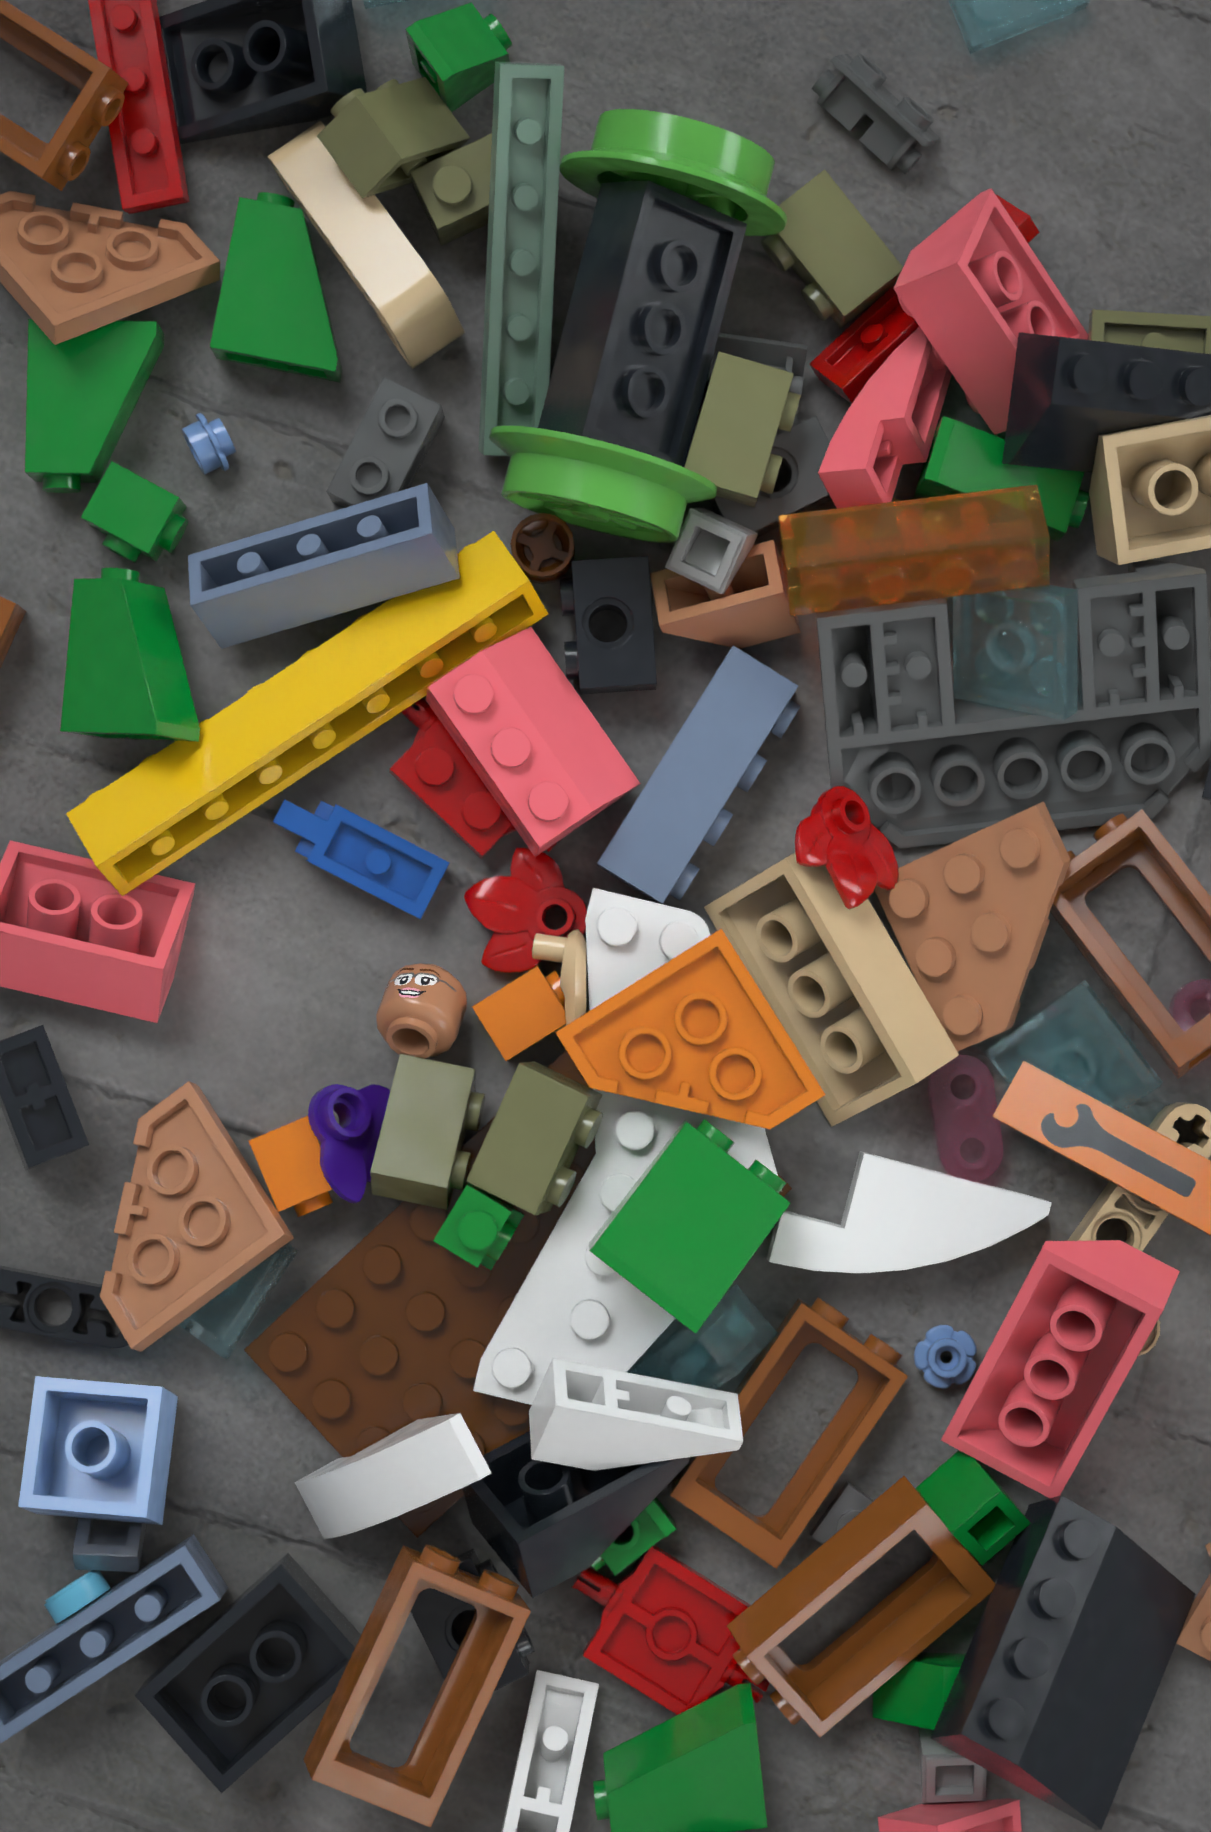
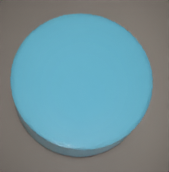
(76, 1595)

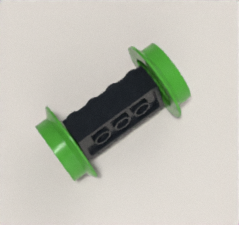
(641, 324)

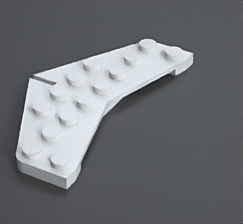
(571, 1299)

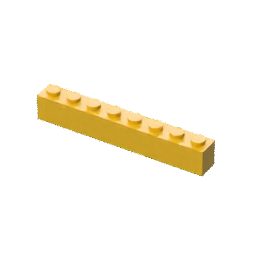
(303, 716)

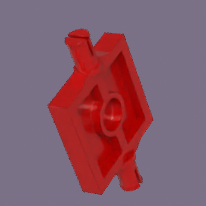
(449, 785)
(666, 1631)

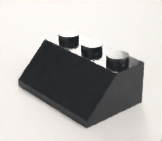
(1083, 389)

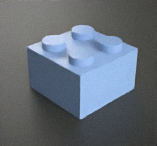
(98, 1450)

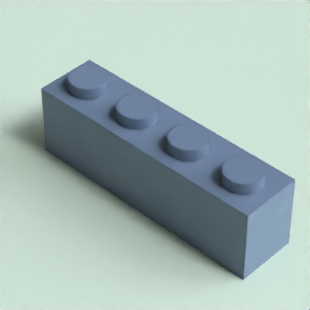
(323, 566)
(698, 775)
(106, 1634)

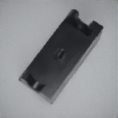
(37, 1100)

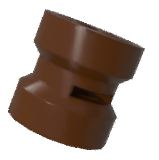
(545, 538)

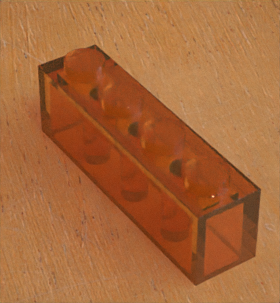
(914, 550)

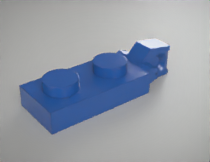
(365, 855)

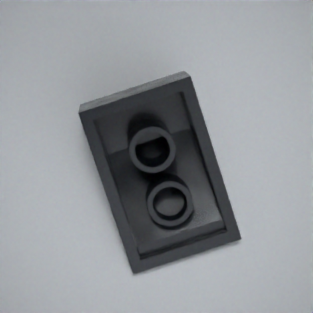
(259, 63)
(556, 1517)

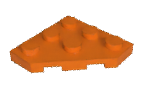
(695, 1042)

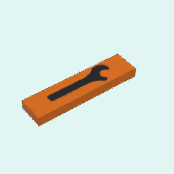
(1109, 1144)

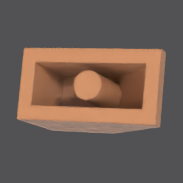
(746, 615)

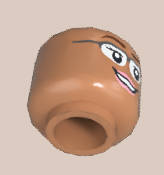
(421, 1010)

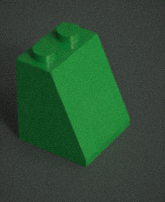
(691, 1223)

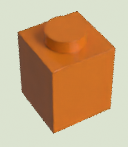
(523, 1012)
(292, 1167)

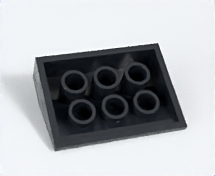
(1065, 1660)

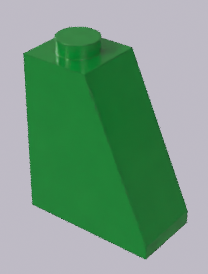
(273, 294)
(83, 399)
(971, 461)
(125, 663)
(688, 1772)

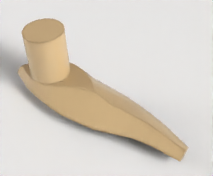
(573, 979)

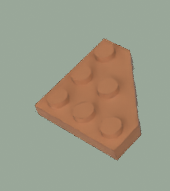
(91, 266)
(978, 919)
(185, 1220)

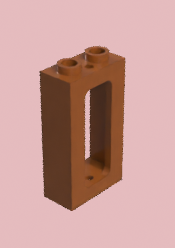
(95, 106)
(1139, 846)
(877, 1383)
(884, 1637)
(423, 1781)

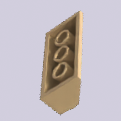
(1152, 491)
(834, 985)

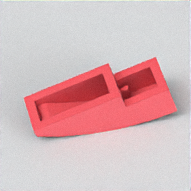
(886, 426)

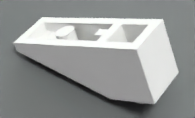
(622, 1419)
(550, 1754)

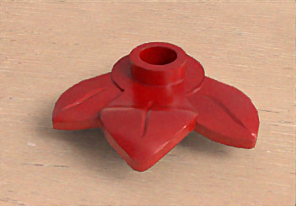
(848, 846)
(517, 909)

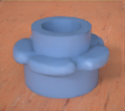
(209, 443)
(942, 1339)

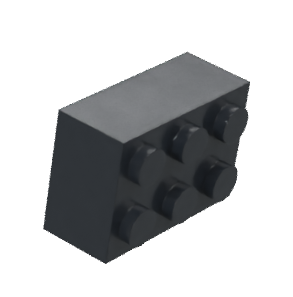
(252, 1673)

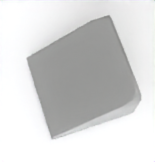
(710, 549)
(947, 1775)

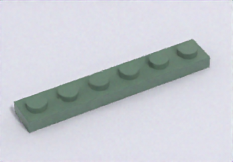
(520, 246)

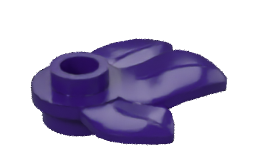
(350, 1145)

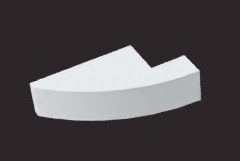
(903, 1221)
(393, 1475)

